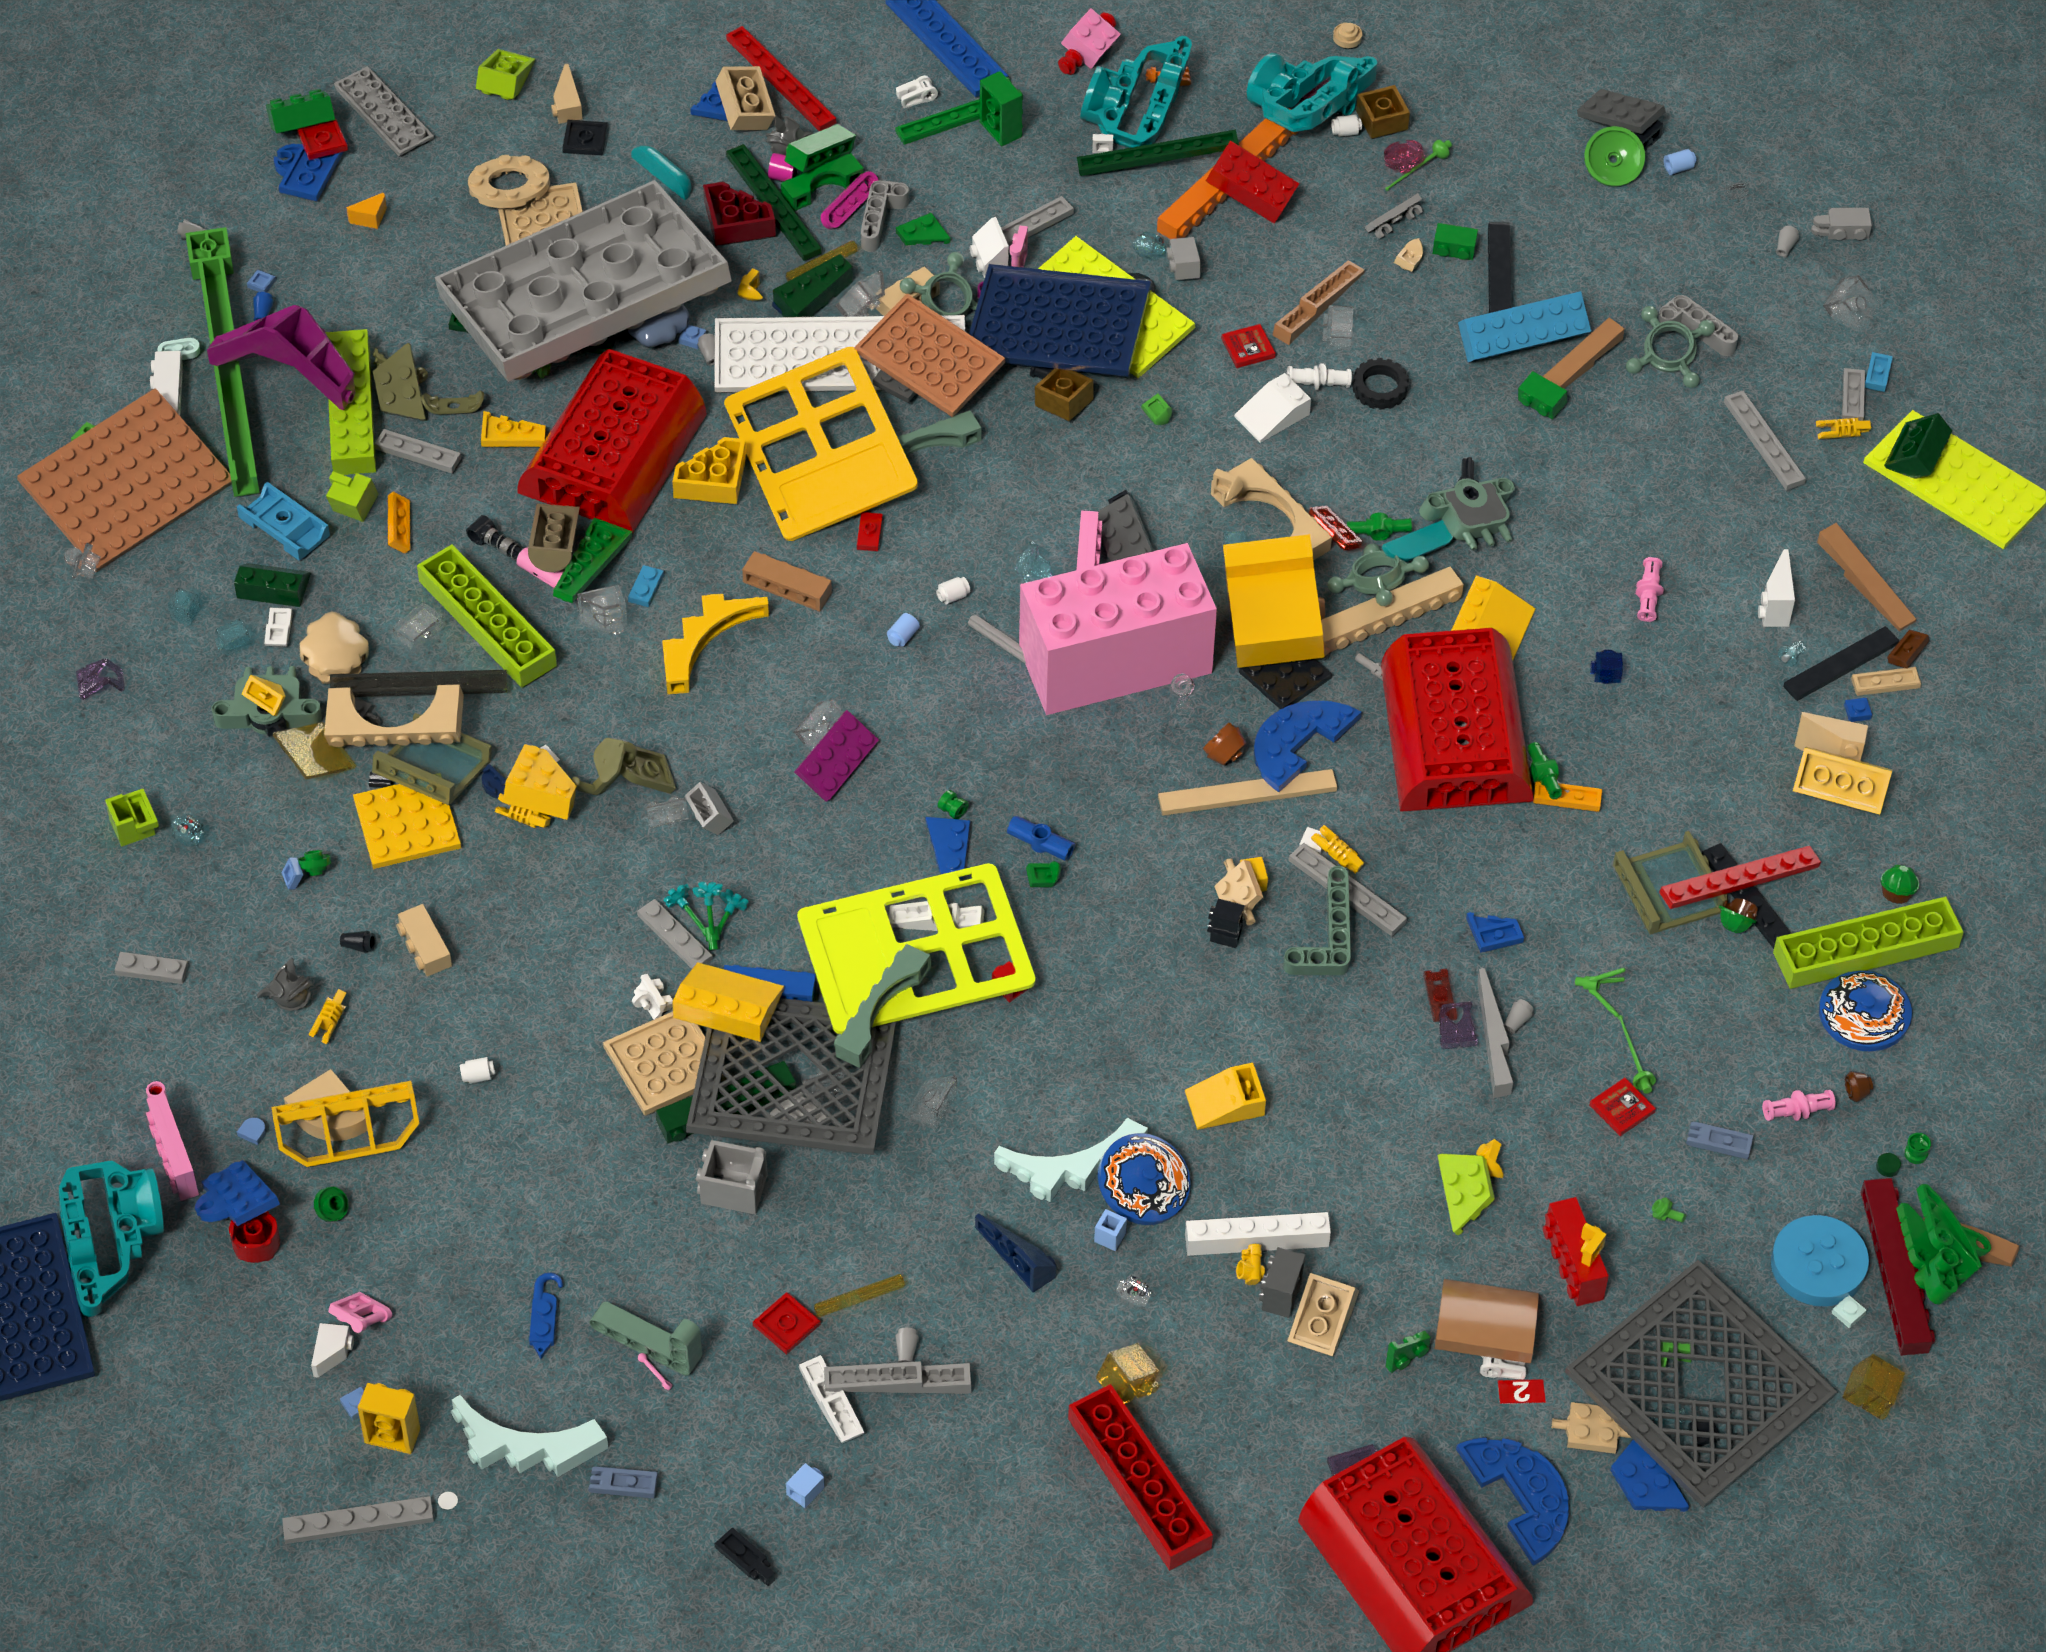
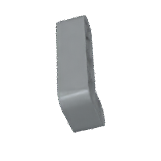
(881, 196)
(1691, 314)

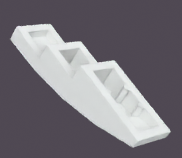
(919, 916)
(833, 1404)

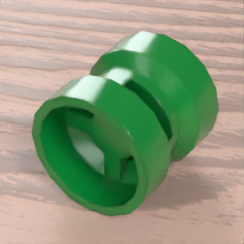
(955, 806)
(1917, 1148)

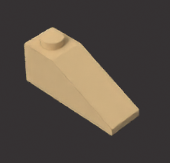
(566, 99)

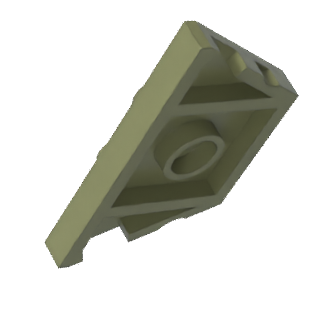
(399, 385)

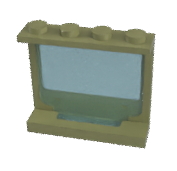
(435, 768)
(1650, 871)

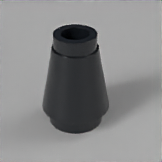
(359, 941)

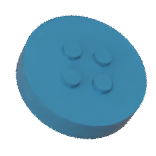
(1819, 1260)

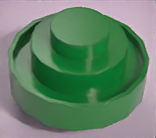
(314, 862)
(331, 1204)

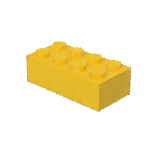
(1842, 780)

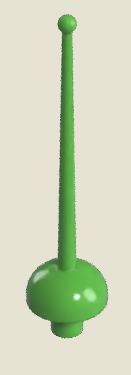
(1440, 150)
(1643, 1079)

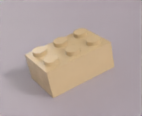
(745, 98)

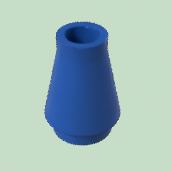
(262, 305)

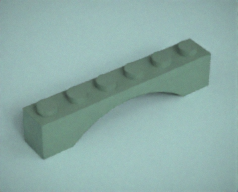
(955, 431)
(905, 972)

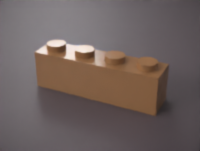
(787, 581)

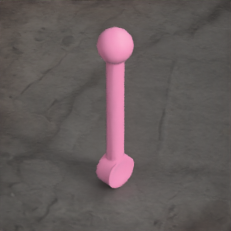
(642, 1357)

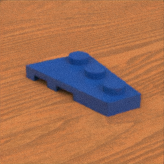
(710, 105)
(949, 842)

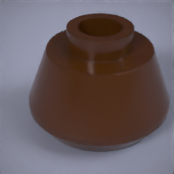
(1858, 1085)

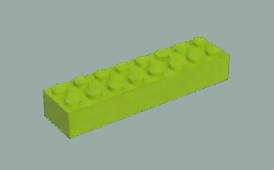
(353, 428)
(487, 615)
(1868, 942)

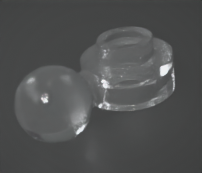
(1184, 703)

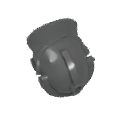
(785, 134)
(288, 988)

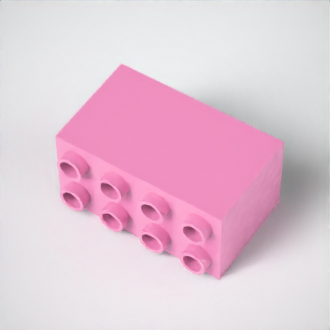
(1116, 628)

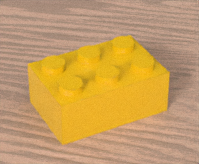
(389, 1418)

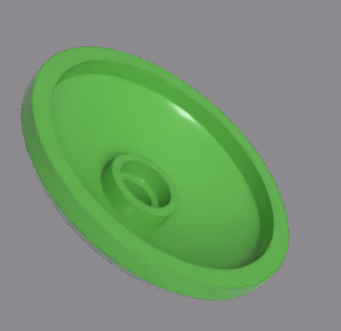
(1621, 145)

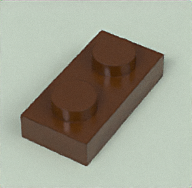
(1908, 649)

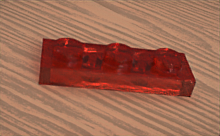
(1336, 527)

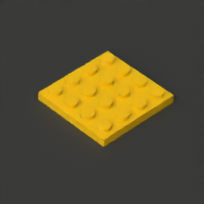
(404, 825)

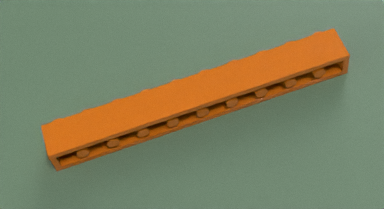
(1203, 197)

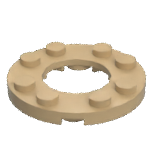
(535, 187)

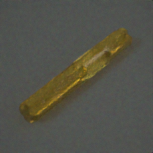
(845, 250)
(859, 1295)

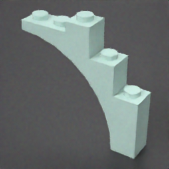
(1049, 1173)
(522, 1450)

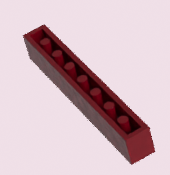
(1896, 1270)

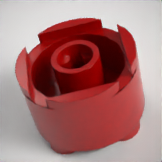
(255, 1239)

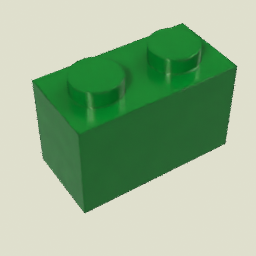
(1455, 241)
(1542, 395)

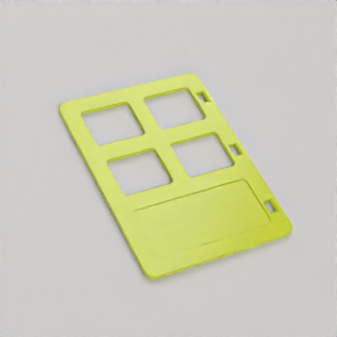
(858, 944)

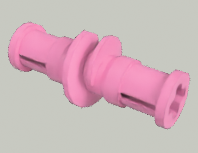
(1649, 589)
(1798, 1105)

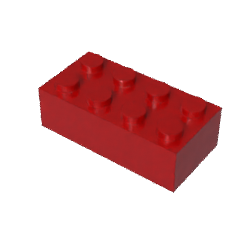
(1252, 182)
(1564, 1231)

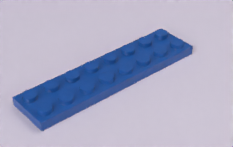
(947, 41)

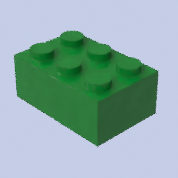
(1001, 108)
(300, 111)

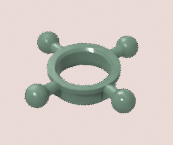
(955, 261)
(1690, 378)
(1380, 584)

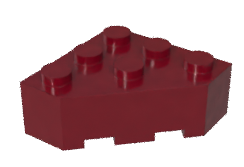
(736, 215)

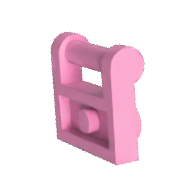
(1019, 247)
(357, 1305)

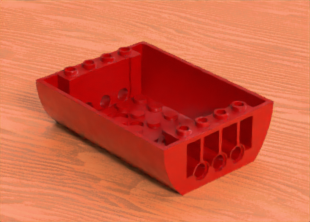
(638, 445)
(1422, 716)
(1386, 1559)

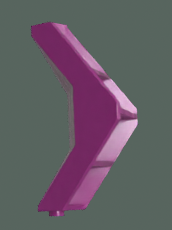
(295, 340)

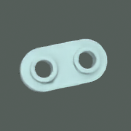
(188, 346)

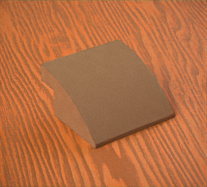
(1487, 1321)

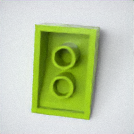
(504, 74)

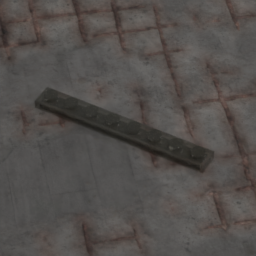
(420, 682)

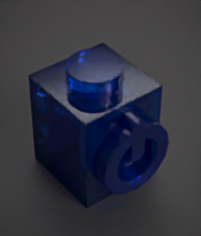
(1607, 667)

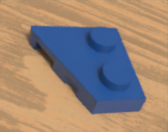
(1494, 932)

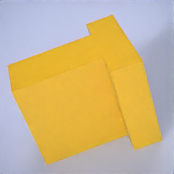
(1273, 601)

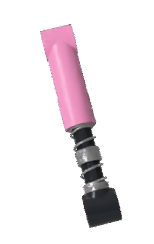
(485, 531)

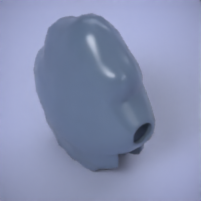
(661, 327)

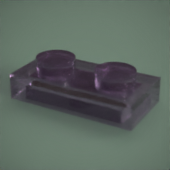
(1344, 1460)

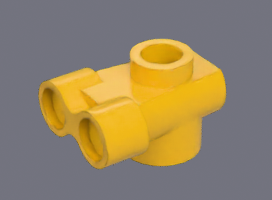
(1250, 1266)

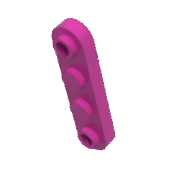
(848, 201)

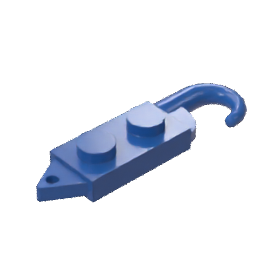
(543, 1315)

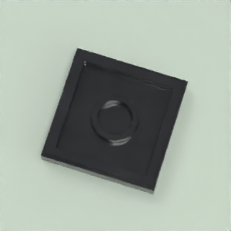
(585, 137)

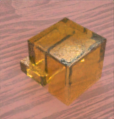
(1129, 1373)
(1874, 1386)

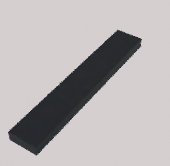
(1841, 663)

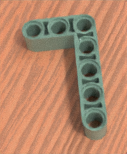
(1336, 930)
(677, 1350)

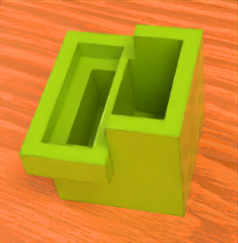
(351, 496)
(131, 817)

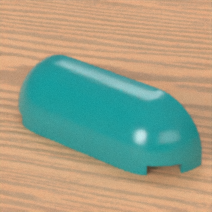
(663, 169)
(1418, 542)

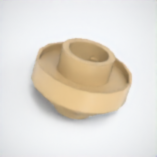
(1347, 35)

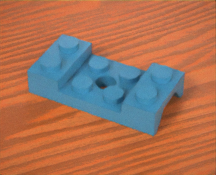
(298, 533)

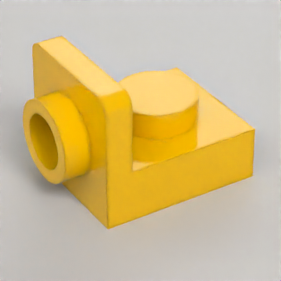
(1593, 1244)

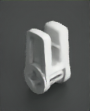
(916, 92)
(1502, 1368)

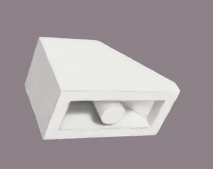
(331, 1347)

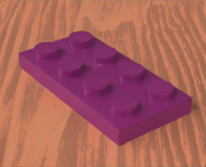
(836, 755)

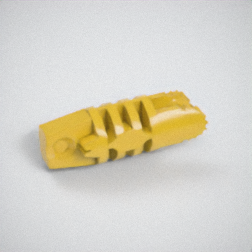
(1843, 428)
(523, 815)
(1338, 849)
(329, 1016)

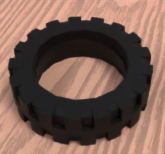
(1380, 367)

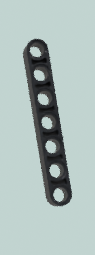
(1499, 266)

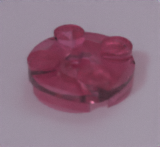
(1404, 156)

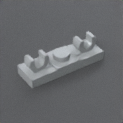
(1395, 215)

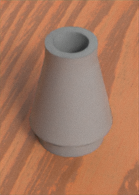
(1787, 238)
(707, 347)
(1520, 1013)
(906, 1344)

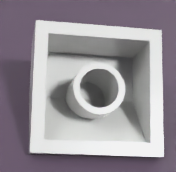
(989, 246)

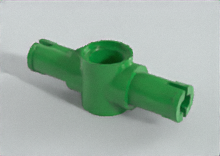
(1380, 526)
(1544, 770)

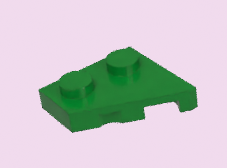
(922, 231)
(1400, 1355)

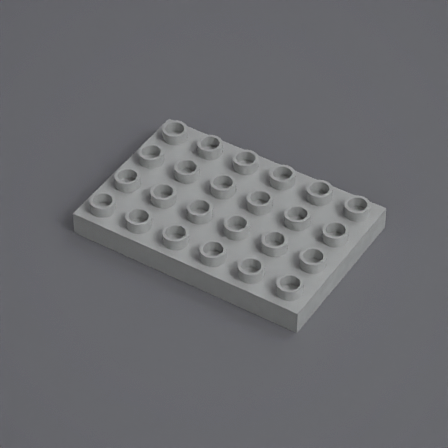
(582, 280)

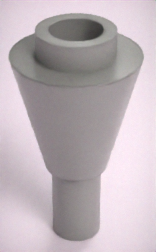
(187, 227)

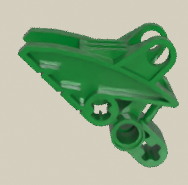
(1945, 1246)

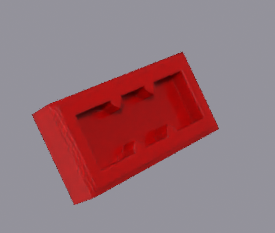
(869, 531)

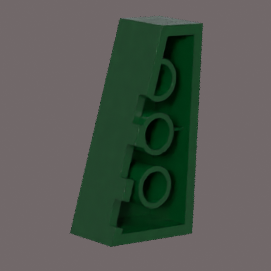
(813, 288)

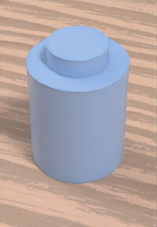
(1679, 161)
(902, 630)

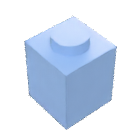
(1110, 1230)
(805, 1485)

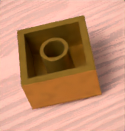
(1382, 111)
(1064, 393)

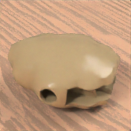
(333, 647)

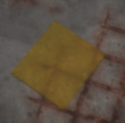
(311, 751)

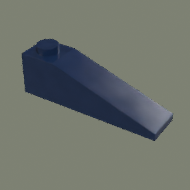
(1023, 1258)

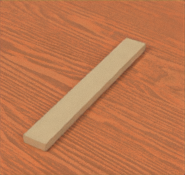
(1244, 793)

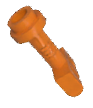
(1152, 75)

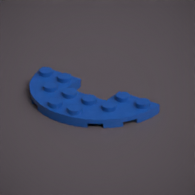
(1290, 729)
(1533, 1484)

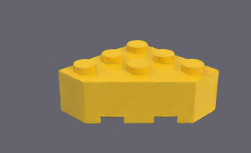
(712, 473)
(539, 784)

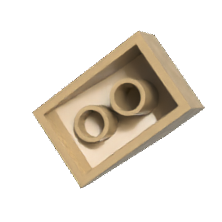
(1831, 735)
(1323, 1314)

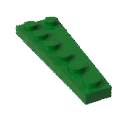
(594, 553)

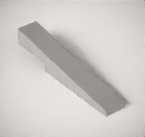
(1495, 1037)
(899, 1378)

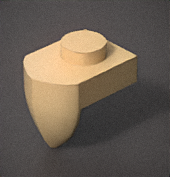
(1410, 255)
(1227, 483)

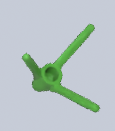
(1593, 984)

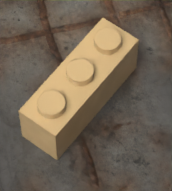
(894, 294)
(423, 940)

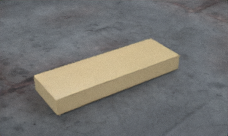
(1886, 681)

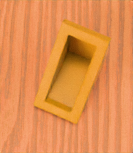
(368, 212)

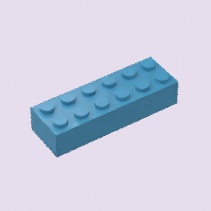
(1524, 326)

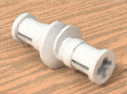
(1320, 375)

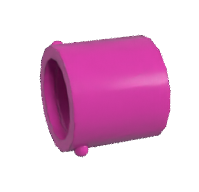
(780, 169)

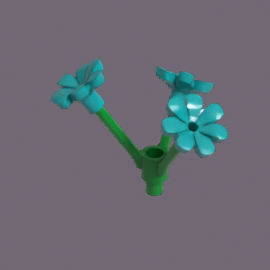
(707, 892)

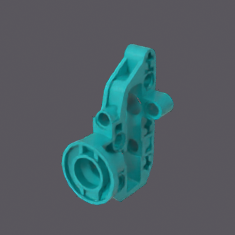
(1281, 85)
(1109, 99)
(132, 1205)

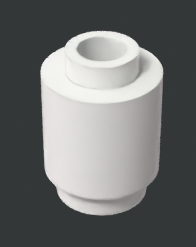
(1346, 125)
(953, 590)
(477, 1070)

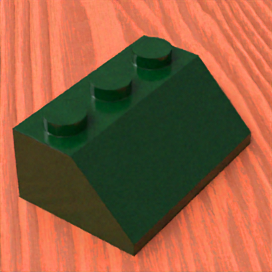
(1919, 446)
(271, 584)

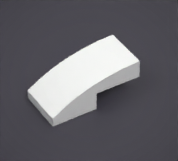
(278, 627)

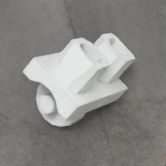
(648, 996)

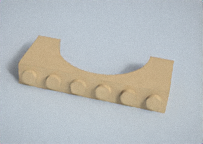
(1264, 488)
(436, 725)

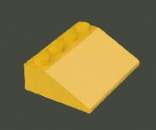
(1495, 607)
(726, 1001)

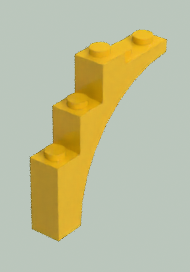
(699, 631)

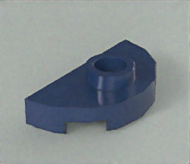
(493, 781)

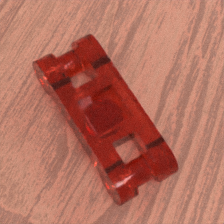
(1439, 994)

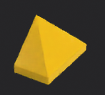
(264, 694)

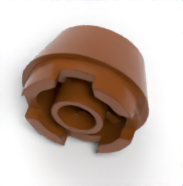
(1225, 745)

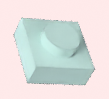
(1849, 1311)

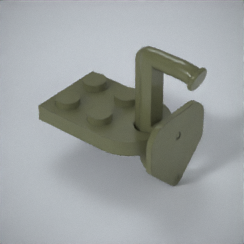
(635, 764)

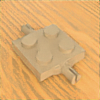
(1240, 887)
(1590, 1428)

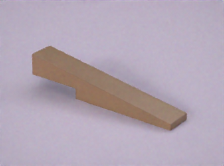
(1316, 302)
(1585, 354)
(1864, 576)

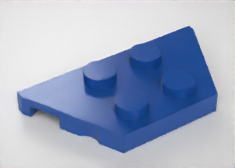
(1646, 1481)

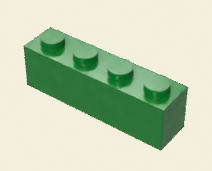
(820, 148)

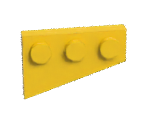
(508, 433)

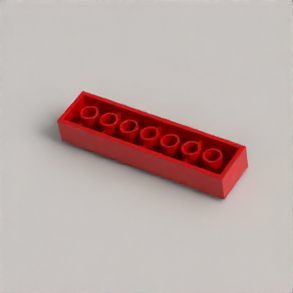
(1140, 1477)

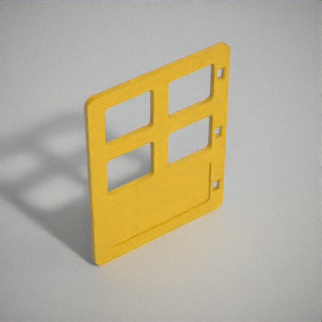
(836, 480)

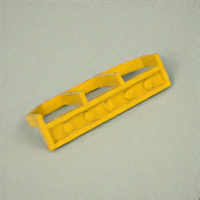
(334, 1105)

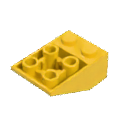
(1227, 1097)

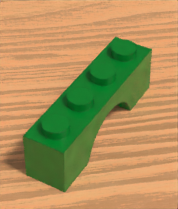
(839, 172)

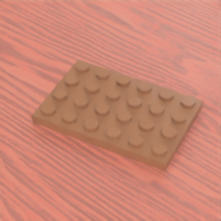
(929, 355)

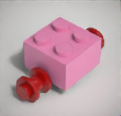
(1088, 41)

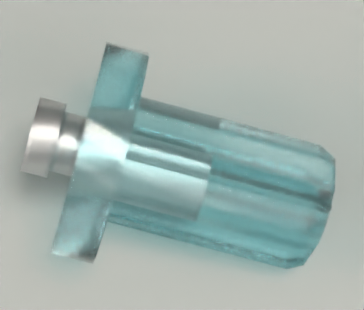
(1789, 654)

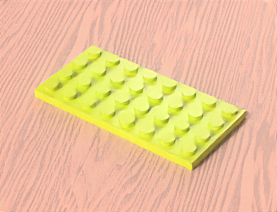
(1162, 324)
(1969, 488)

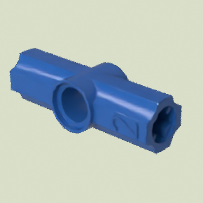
(1040, 838)

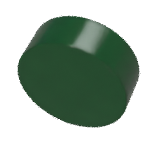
(1888, 1164)

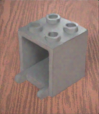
(742, 1173)

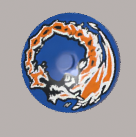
(1865, 1010)
(1144, 1179)

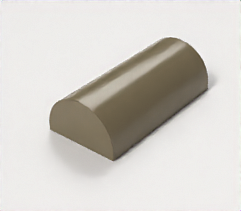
(552, 536)

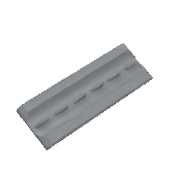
(383, 111)

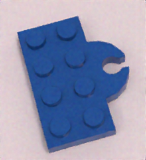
(304, 176)
(234, 1194)

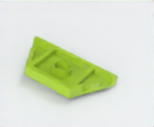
(1466, 1187)

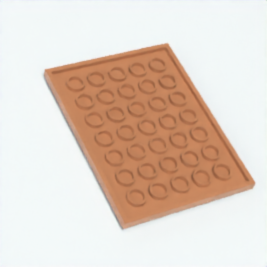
(126, 478)

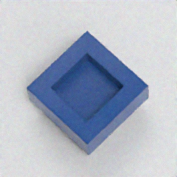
(1857, 709)

